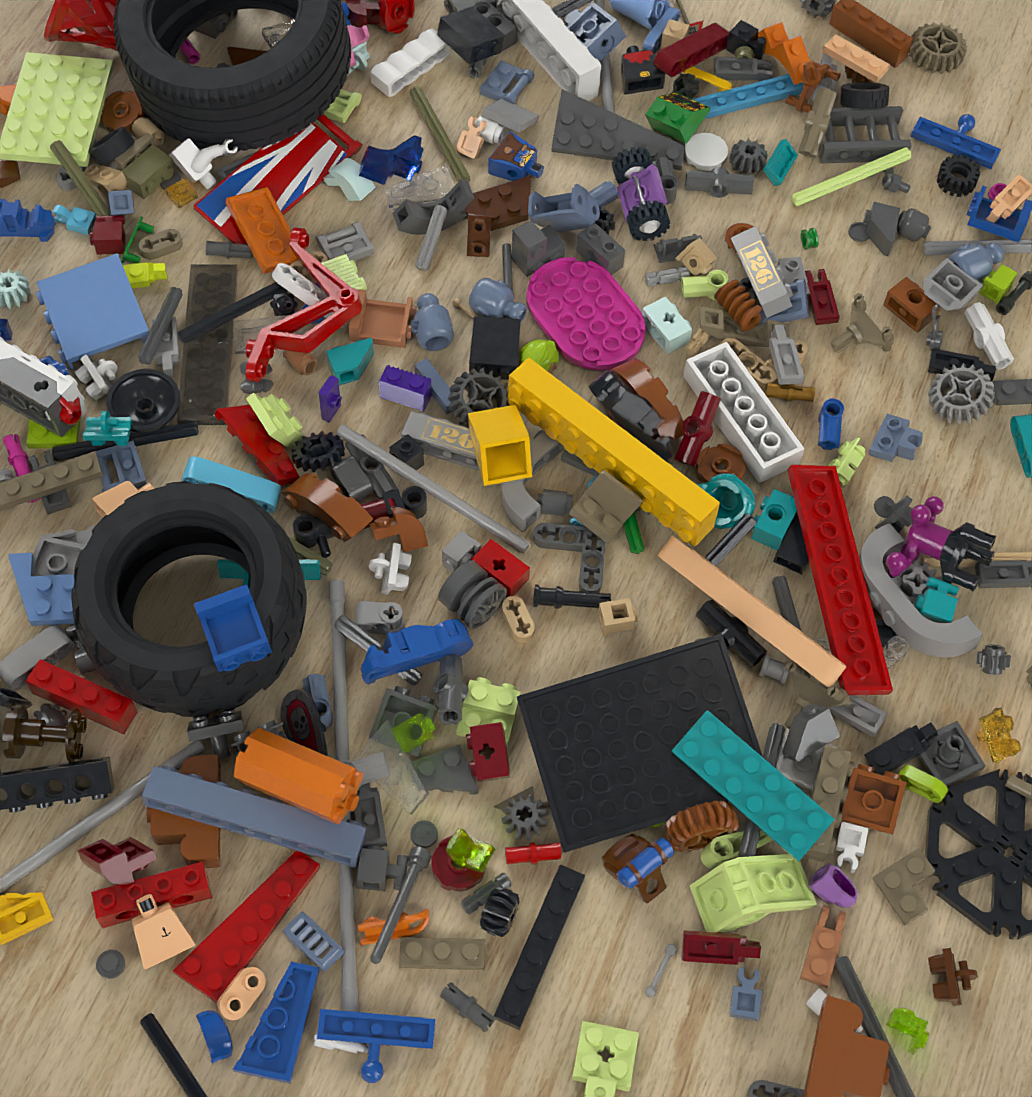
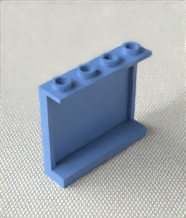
(91, 309)

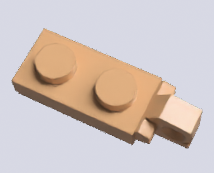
(1010, 199)

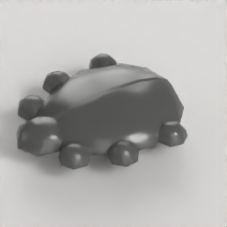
(51, 715)

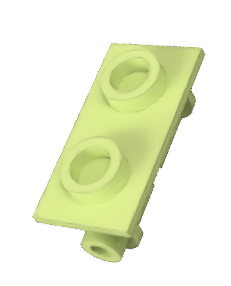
(851, 455)

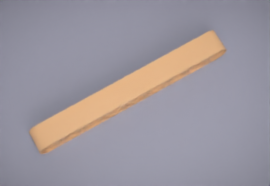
(752, 611)

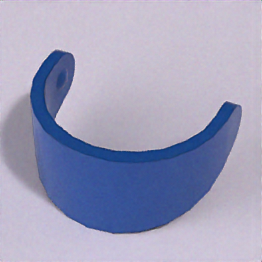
(216, 1035)

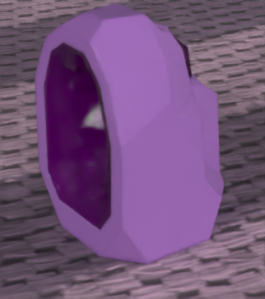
(833, 886)

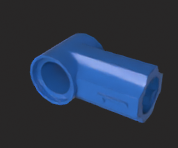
(830, 424)

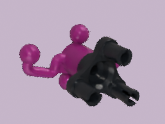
(943, 545)

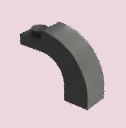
(415, 217)

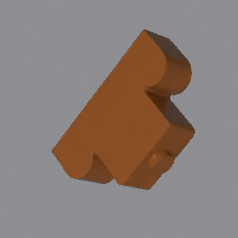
(196, 840)
(843, 1060)

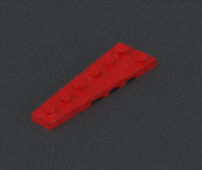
(244, 932)

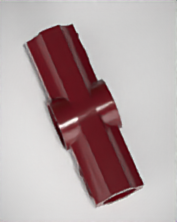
(694, 439)

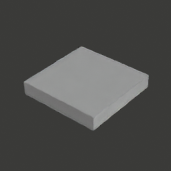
(510, 115)

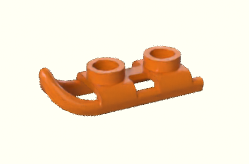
(373, 926)

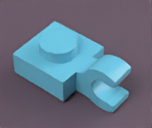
(78, 220)

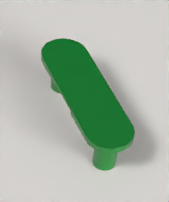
(142, 226)

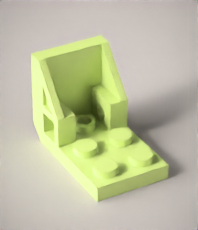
(750, 889)

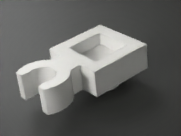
(850, 842)

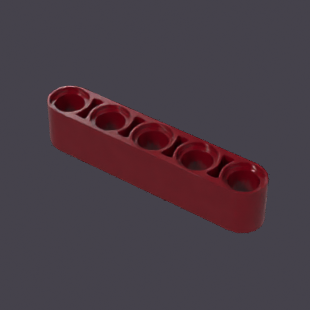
(692, 50)

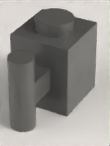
(375, 869)

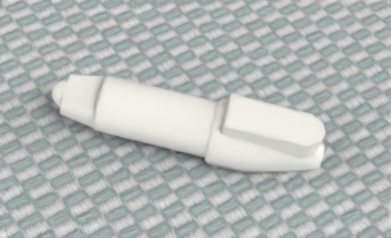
(346, 1046)

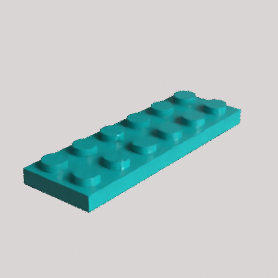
(753, 785)

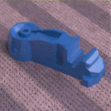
(22, 223)
(415, 648)

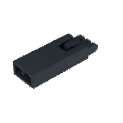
(792, 551)

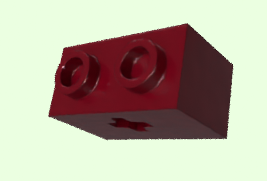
(498, 765)

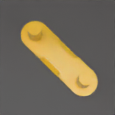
(714, 80)

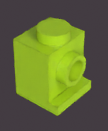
(998, 283)

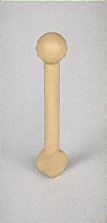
(457, 303)

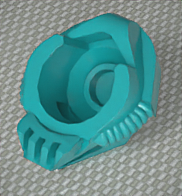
(733, 496)

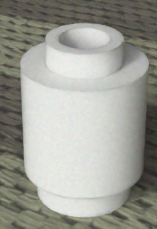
(493, 132)

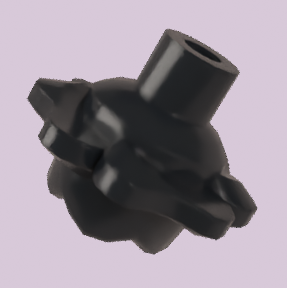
(283, 303)

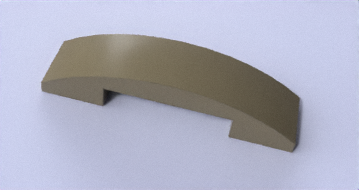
(722, 327)

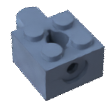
(594, 27)

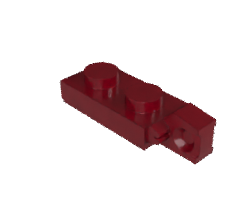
(718, 947)

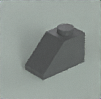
(882, 225)
(809, 732)

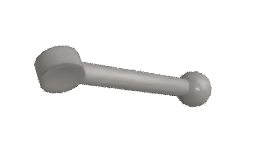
(670, 950)

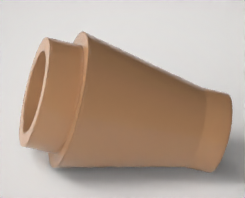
(303, 362)

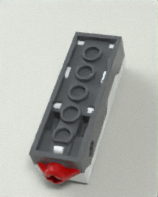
(39, 390)

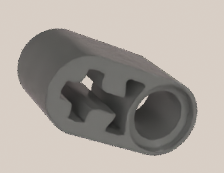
(351, 479)

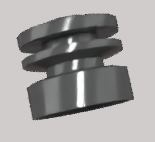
(472, 594)

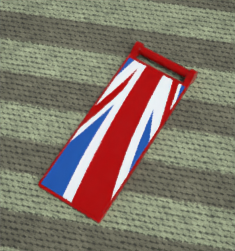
(287, 169)

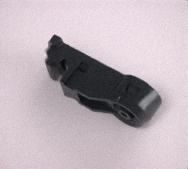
(633, 412)

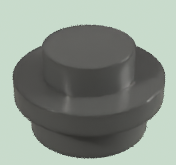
(110, 964)

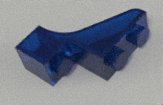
(400, 161)

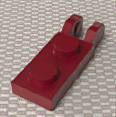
(822, 299)

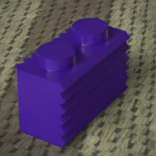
(405, 388)

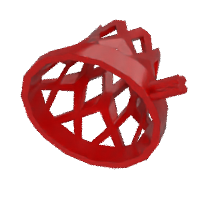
(72, 14)

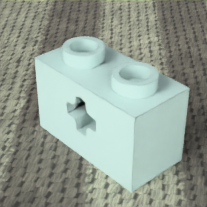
(666, 325)

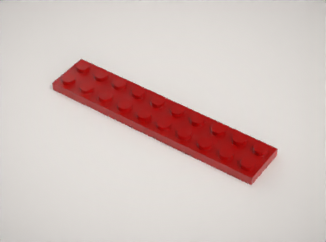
(839, 579)

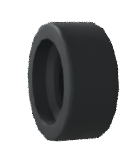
(112, 146)

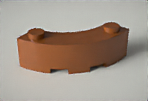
(641, 382)
(326, 502)

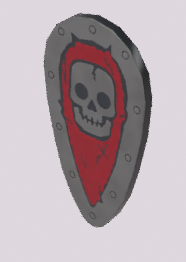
(303, 721)

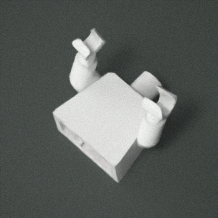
(196, 162)

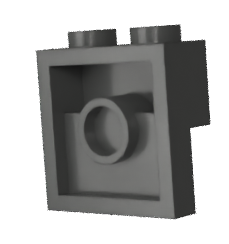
(399, 707)

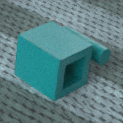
(936, 604)

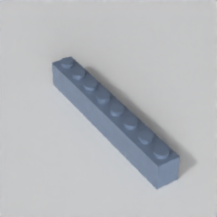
(252, 815)

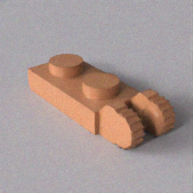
(823, 950)

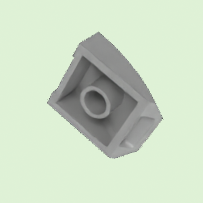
(950, 286)

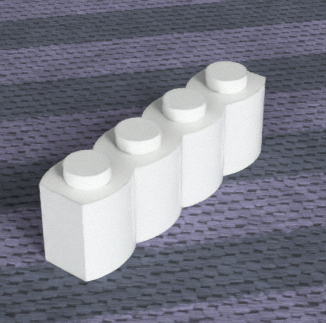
(411, 62)

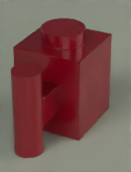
(108, 234)

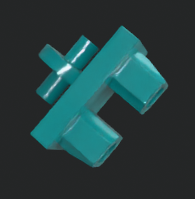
(107, 428)

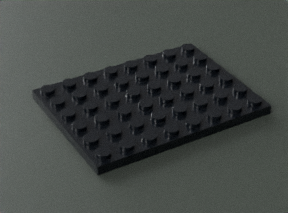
(612, 735)

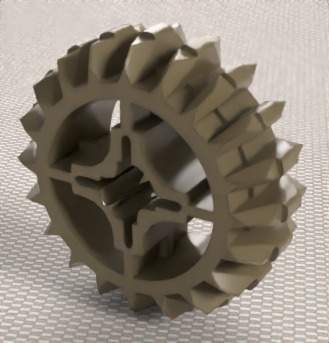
(937, 47)

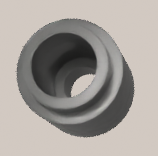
(555, 502)

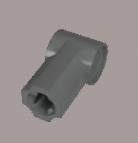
(668, 178)

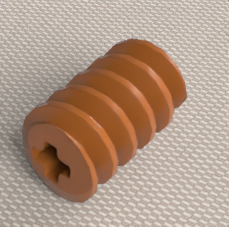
(738, 305)

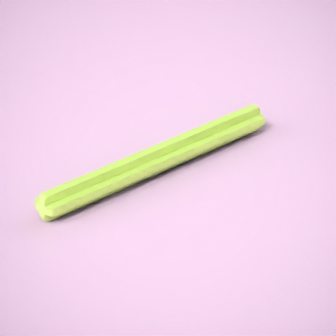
(851, 176)

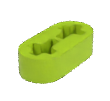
(923, 784)

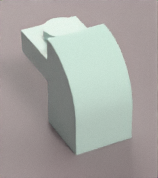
(347, 177)

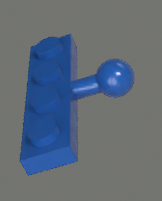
(956, 141)
(375, 1031)

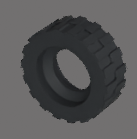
(864, 95)

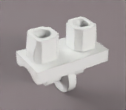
(100, 373)
(388, 568)

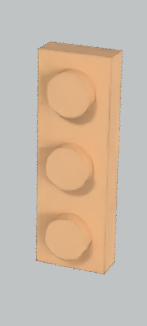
(856, 58)

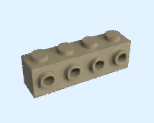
(828, 792)

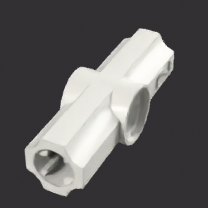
(989, 336)

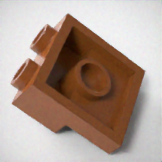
(873, 799)

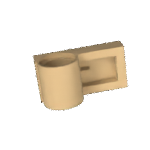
(105, 178)

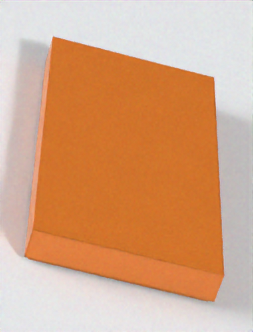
(262, 228)

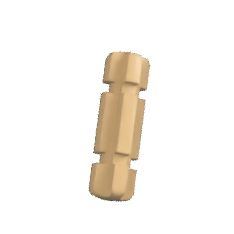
(698, 342)

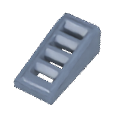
(300, 929)

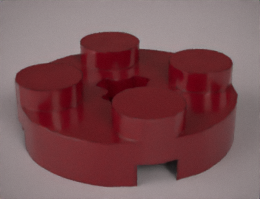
(450, 876)

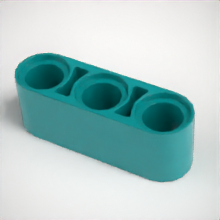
(1022, 435)

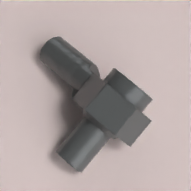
(892, 182)

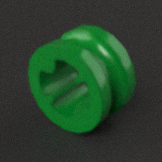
(809, 238)

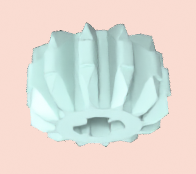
(13, 289)

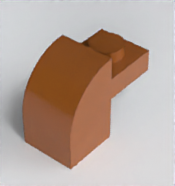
(404, 525)

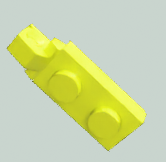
(145, 273)

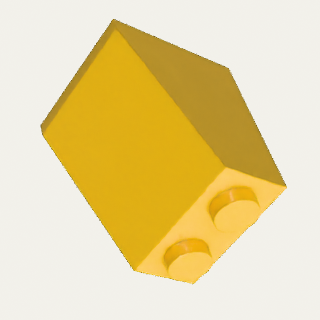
(500, 444)

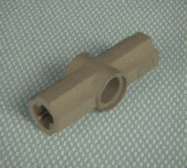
(817, 122)

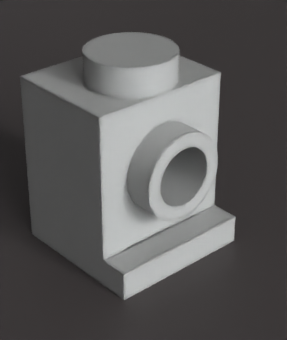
(459, 551)

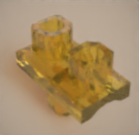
(997, 735)

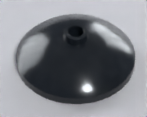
(144, 390)

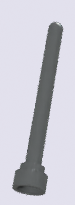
(417, 861)

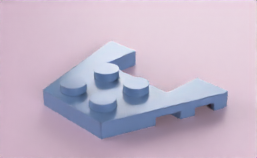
(44, 597)

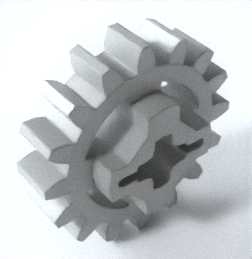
(915, 582)

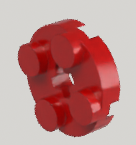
(395, 20)

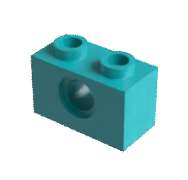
(771, 531)

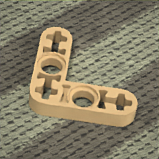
(765, 368)

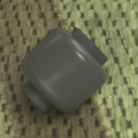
(913, 225)

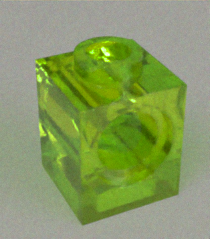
(402, 732)

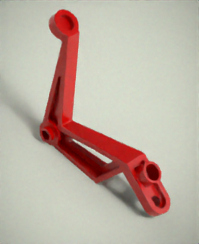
(341, 300)

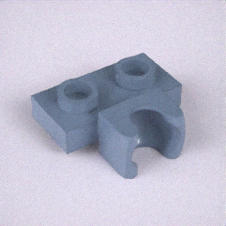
(895, 438)

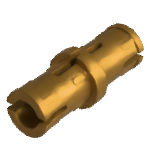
(790, 392)

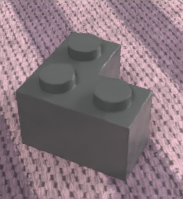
(535, 247)

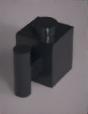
(745, 35)

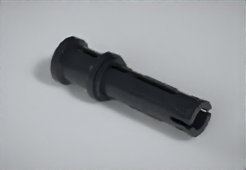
(558, 597)

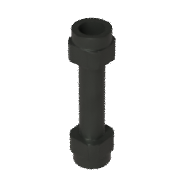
(1007, 302)

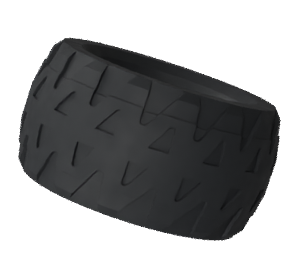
(150, 534)

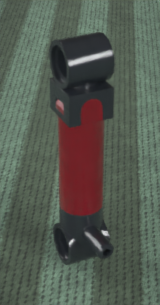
(379, 508)

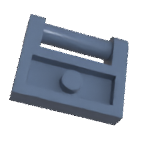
(502, 78)
(799, 305)
(126, 464)

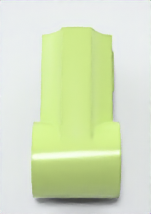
(703, 285)

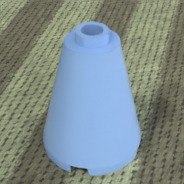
(641, 11)

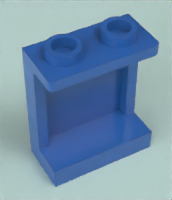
(1009, 228)
(233, 628)

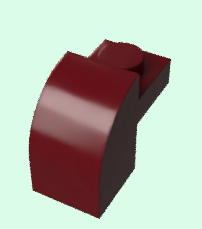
(362, 13)

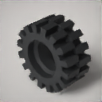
(960, 166)

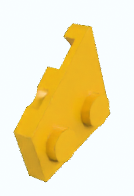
(22, 914)

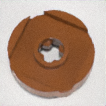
(117, 101)
(714, 456)

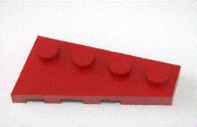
(268, 451)

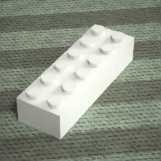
(744, 412)

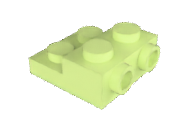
(277, 419)
(489, 705)

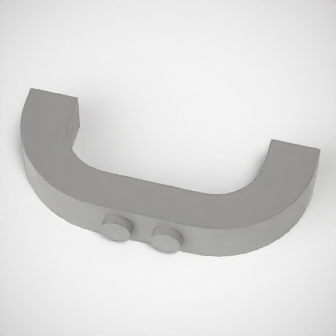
(516, 502)
(900, 614)

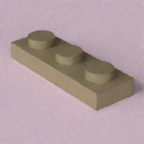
(442, 953)

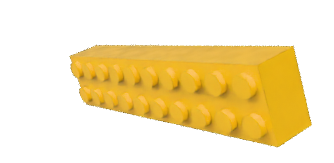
(608, 447)

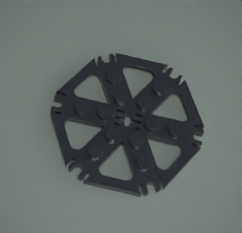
(988, 856)

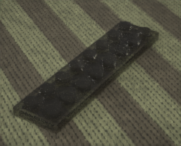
(208, 357)

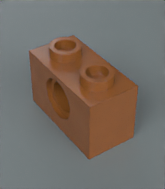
(910, 304)

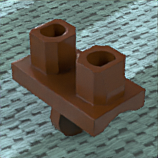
(478, 235)
(949, 990)

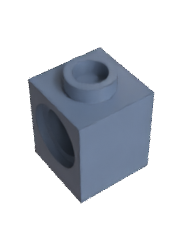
(121, 202)

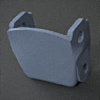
(564, 211)

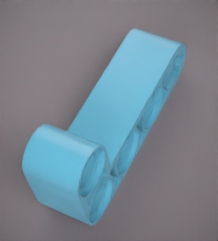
(250, 486)

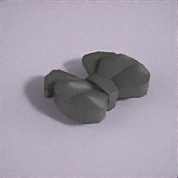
(255, 387)

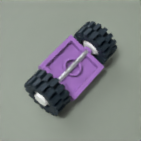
(641, 194)

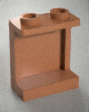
(383, 321)

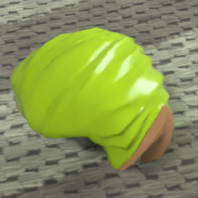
(541, 352)

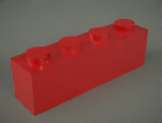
(76, 692)

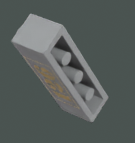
(762, 272)
(441, 439)

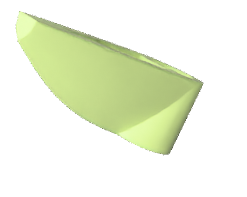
(726, 848)

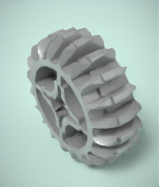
(964, 382)

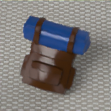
(636, 861)

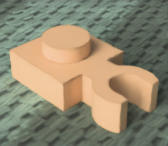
(471, 141)

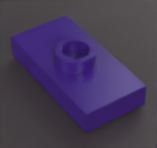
(329, 398)

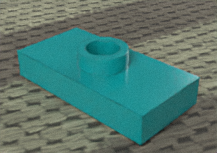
(780, 162)

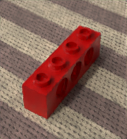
(176, 886)

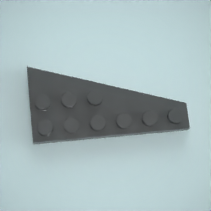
(601, 134)

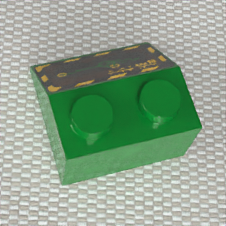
(676, 116)

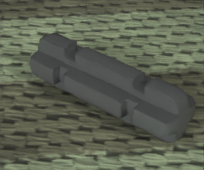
(480, 896)

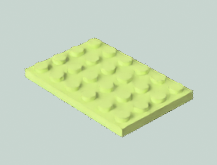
(54, 102)

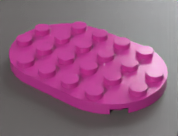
(585, 313)

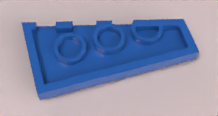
(277, 1039)

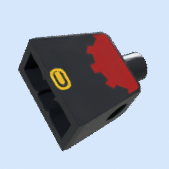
(639, 72)

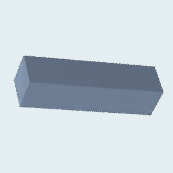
(439, 387)

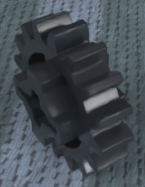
(318, 451)

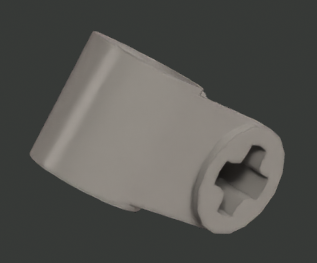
(376, 617)

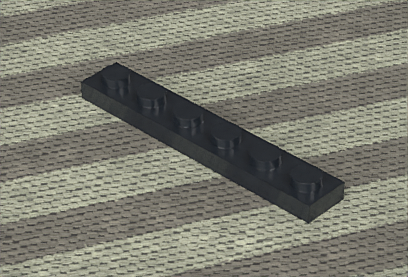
(539, 947)

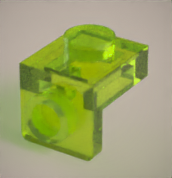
(469, 851)
(907, 1022)

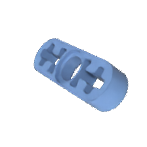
(654, 38)

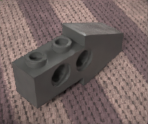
(489, 11)

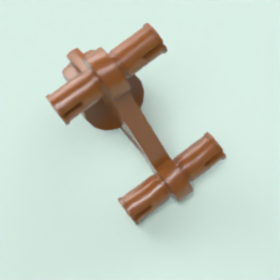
(811, 78)

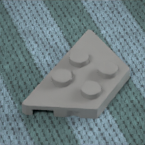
(59, 552)

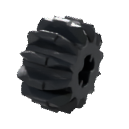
(499, 911)

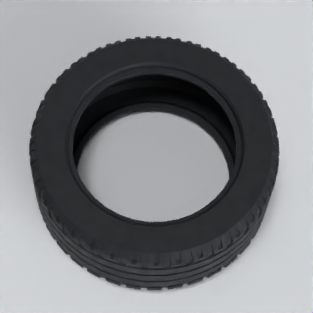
(242, 102)

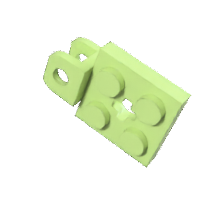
(600, 1076)

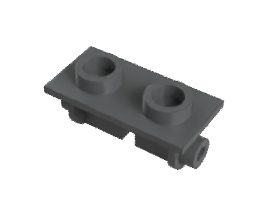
(669, 249)

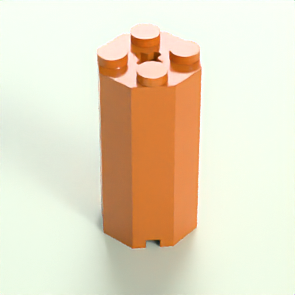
(298, 776)

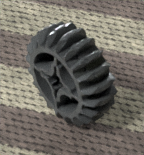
(479, 387)

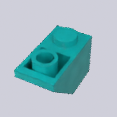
(350, 360)

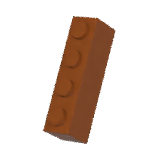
(871, 31)

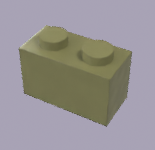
(148, 171)

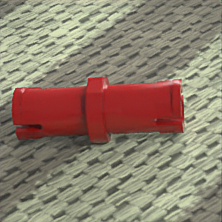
(533, 853)

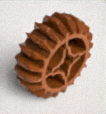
(700, 825)

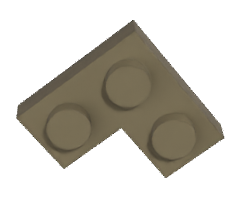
(898, 883)

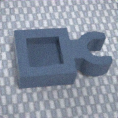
(746, 999)

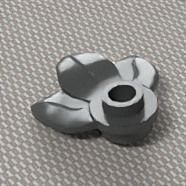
(934, 338)

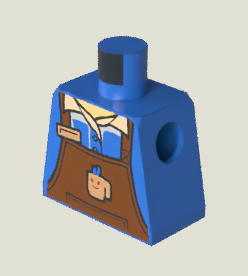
(514, 159)

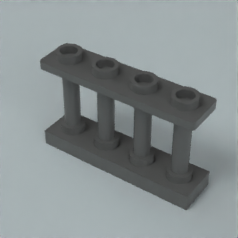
(862, 151)

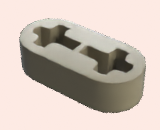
(160, 244)

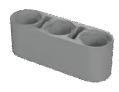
(49, 646)

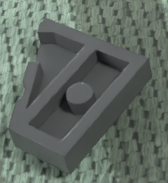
(446, 771)

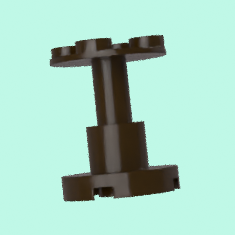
(23, 732)

